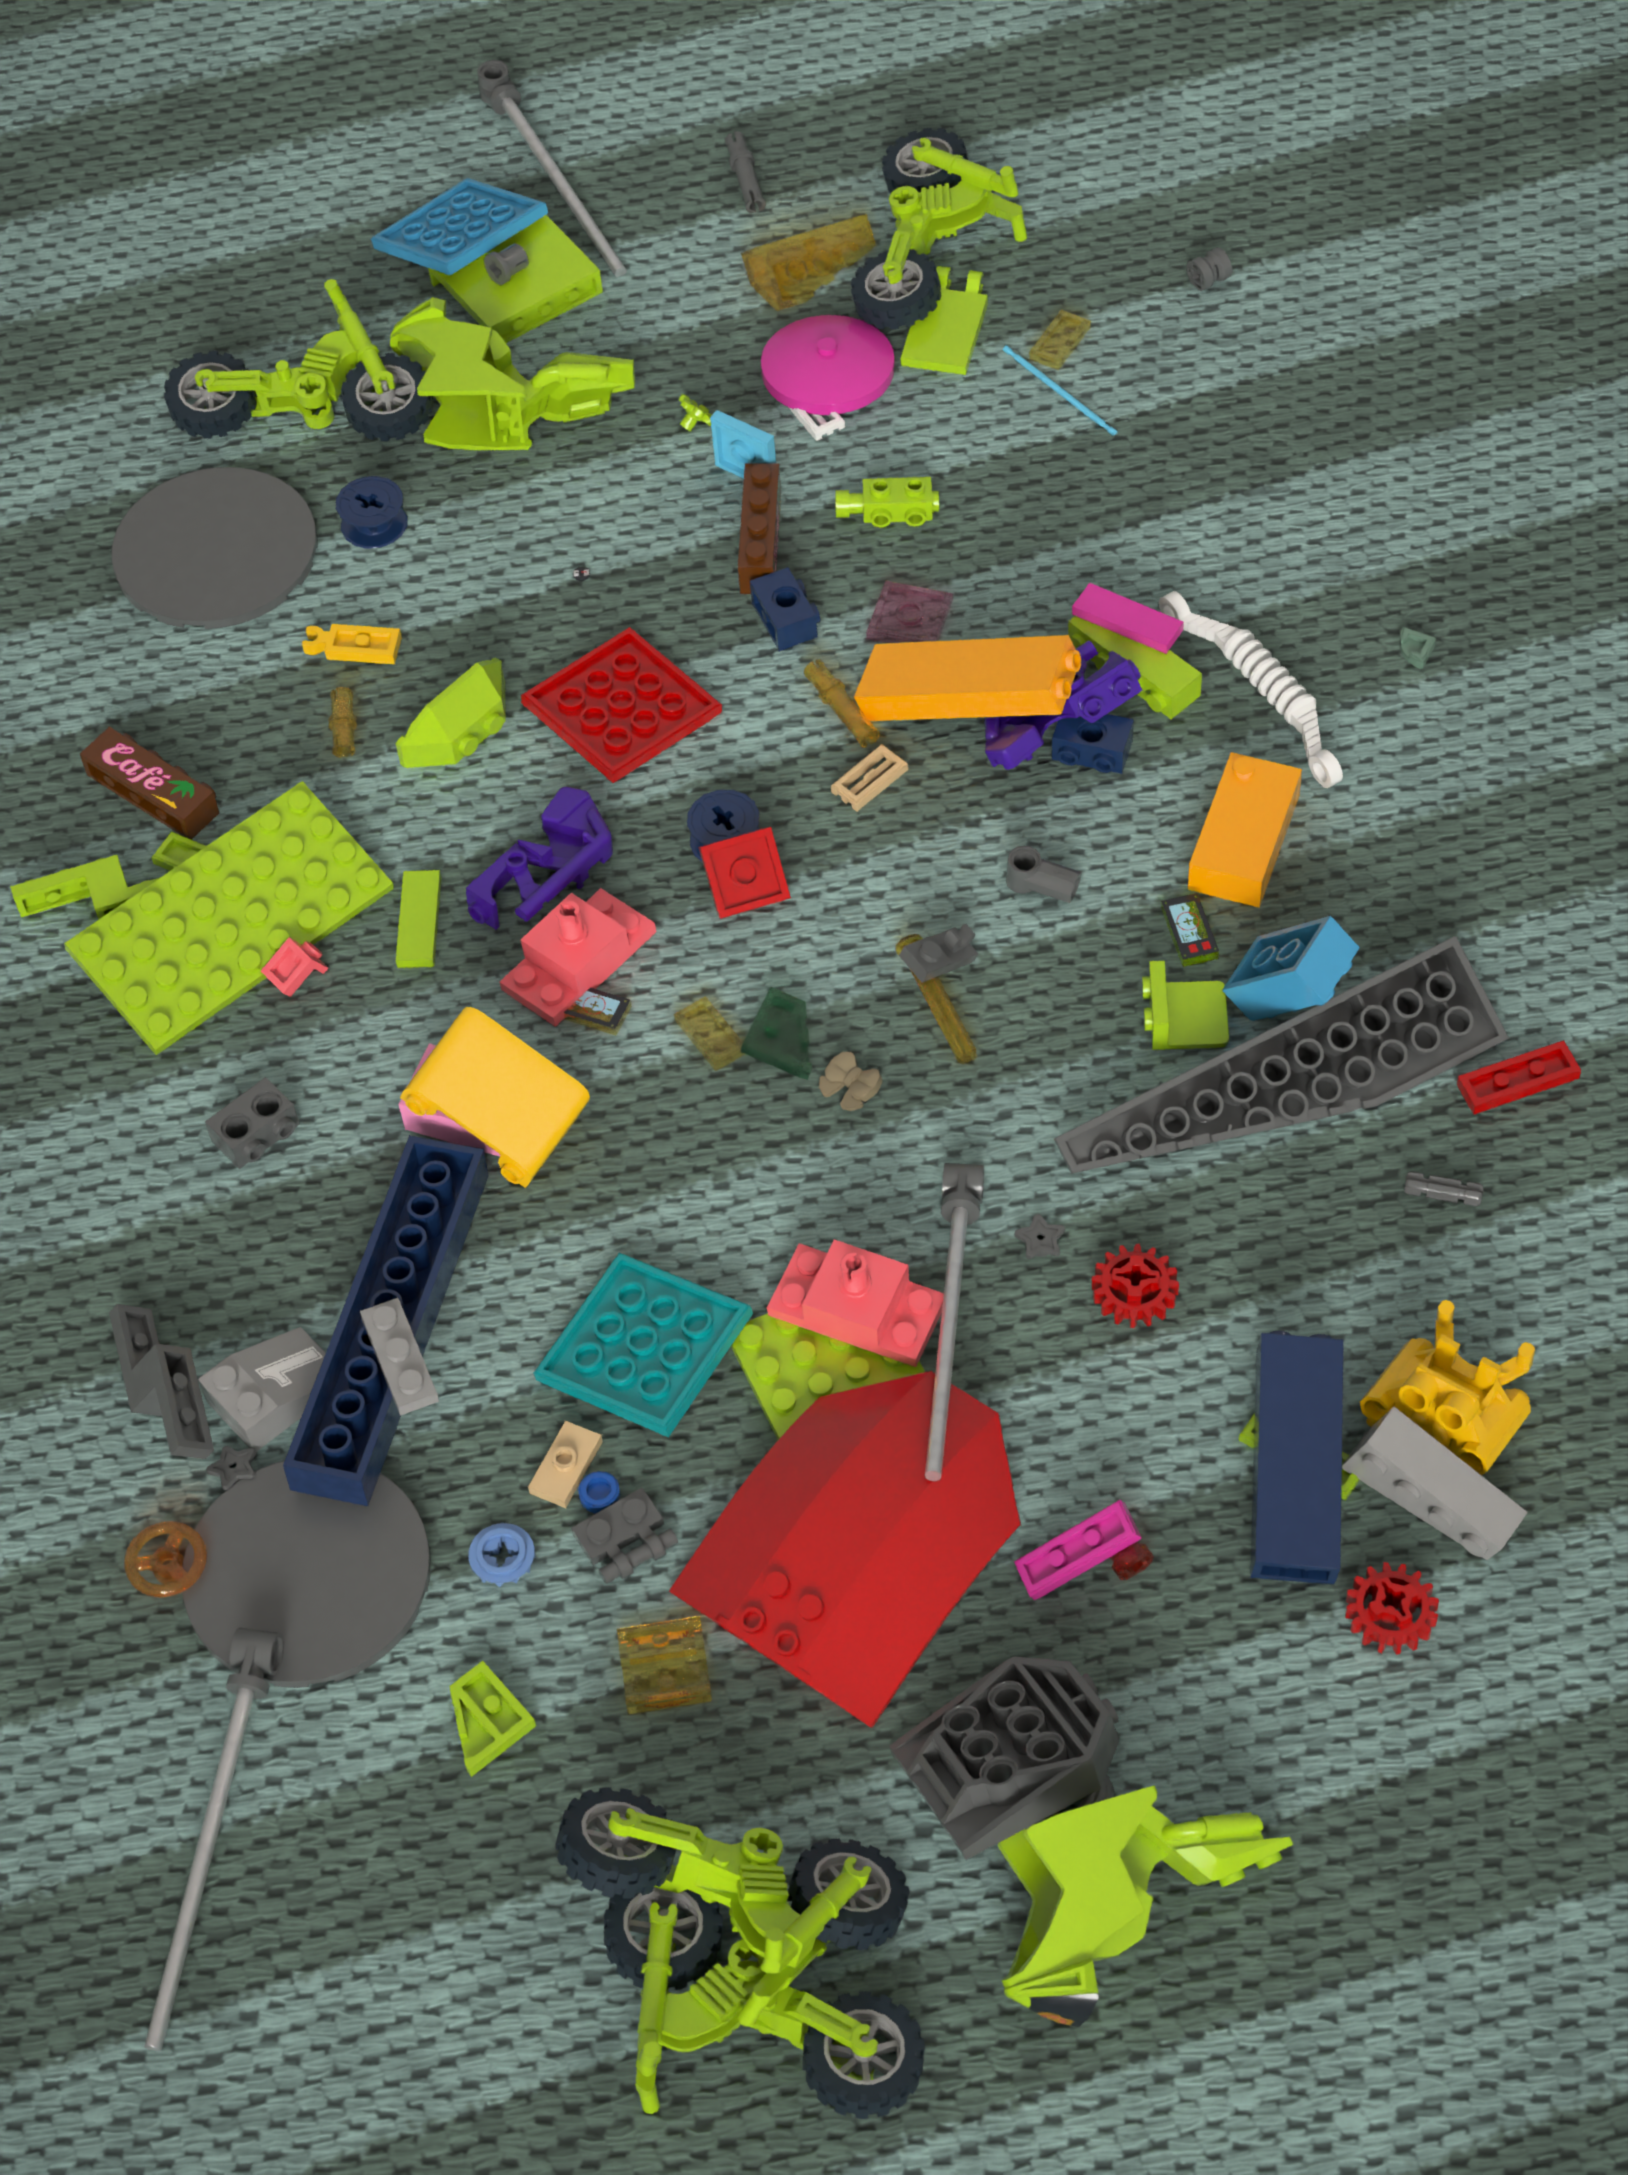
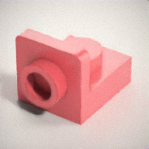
(293, 965)

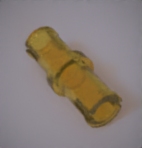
(342, 722)

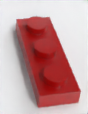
(1518, 1077)

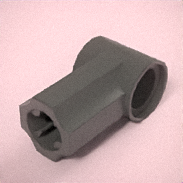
(1030, 873)

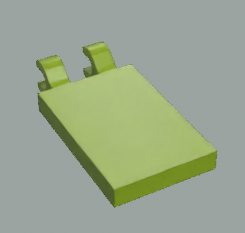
(950, 332)

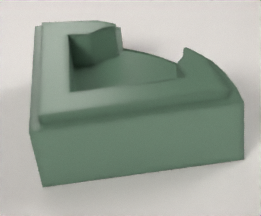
(1416, 646)

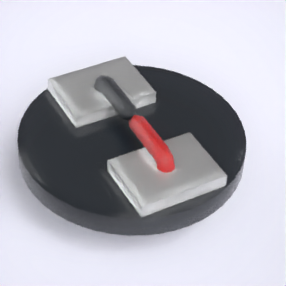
(581, 573)

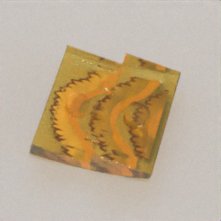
(664, 1665)

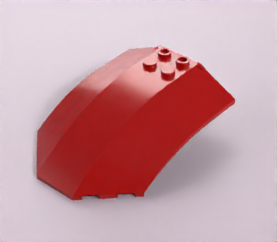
(845, 1550)

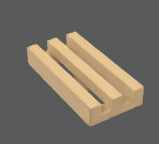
(874, 781)

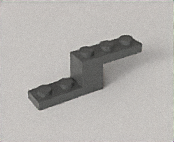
(161, 1381)

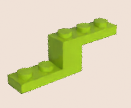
(99, 879)

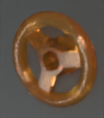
(171, 1575)

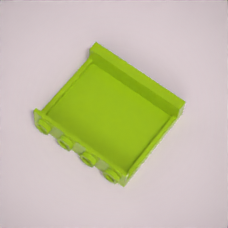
(552, 284)

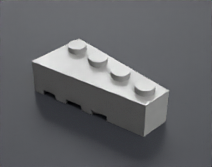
(1434, 1484)

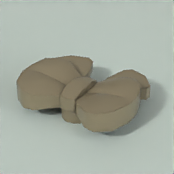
(845, 1072)

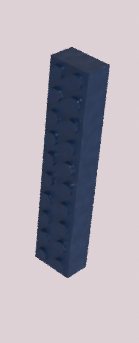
(409, 1258)

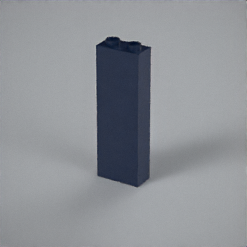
(1297, 1458)

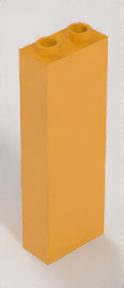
(968, 678)

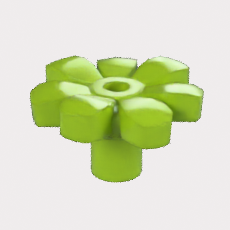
(694, 413)

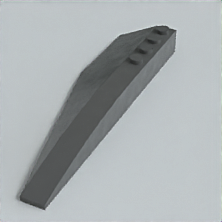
(1310, 1068)

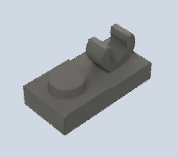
(940, 953)

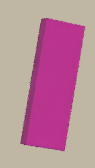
(1127, 618)
(1077, 1549)

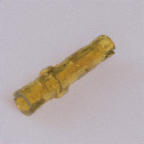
(834, 695)

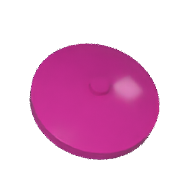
(827, 364)

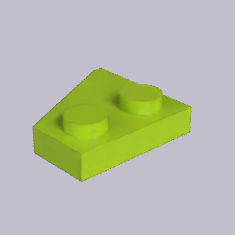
(486, 1717)

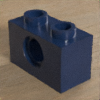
(784, 608)
(1094, 745)

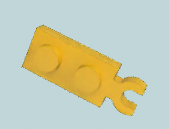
(354, 643)

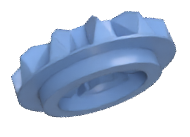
(489, 1542)

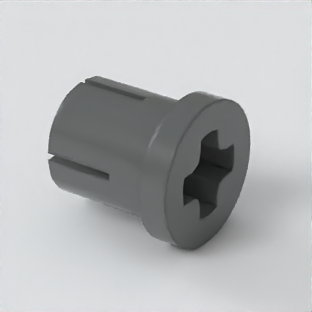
(506, 263)

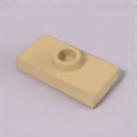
(565, 1464)

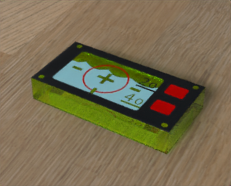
(1189, 930)

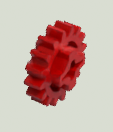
(1116, 1290)
(1387, 1624)

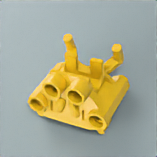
(1452, 1398)

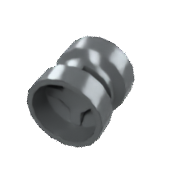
(1211, 268)

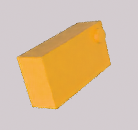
(1244, 829)

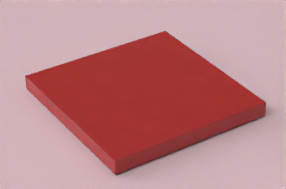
(621, 704)

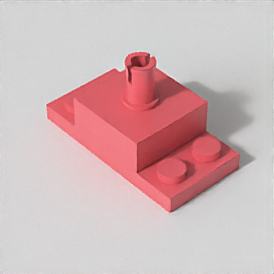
(574, 951)
(858, 1300)

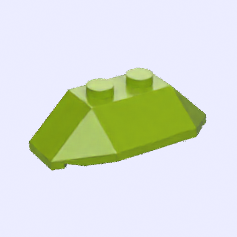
(457, 718)

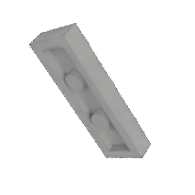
(399, 1356)

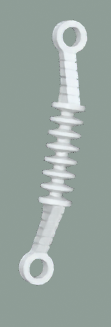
(1268, 676)

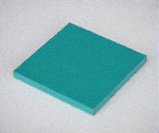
(643, 1344)

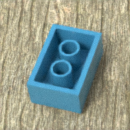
(1291, 969)

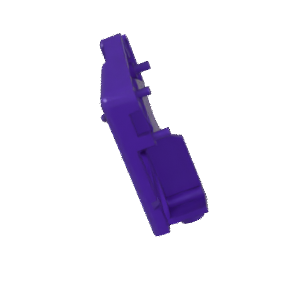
(1017, 737)
(576, 843)

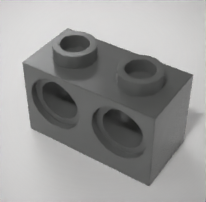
(249, 1118)

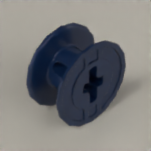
(371, 512)
(720, 817)

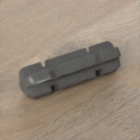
(1443, 1188)

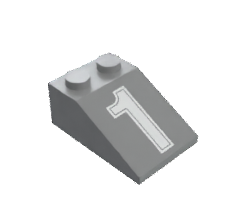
(264, 1386)

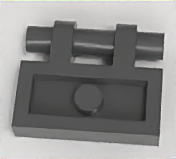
(620, 1526)

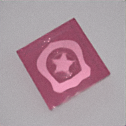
(909, 614)

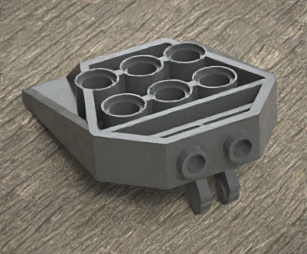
(1010, 1750)

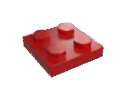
(744, 872)

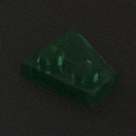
(780, 1034)

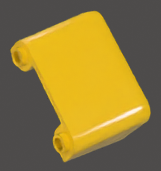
(498, 1093)

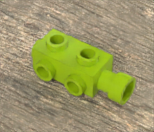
(890, 501)

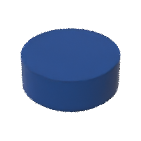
(598, 1491)

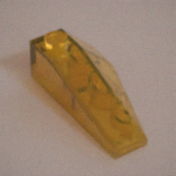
(796, 266)

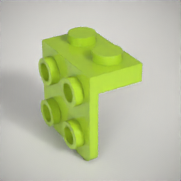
(1184, 1012)

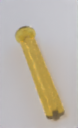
(943, 1011)

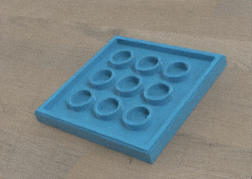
(459, 226)

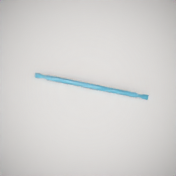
(1059, 390)

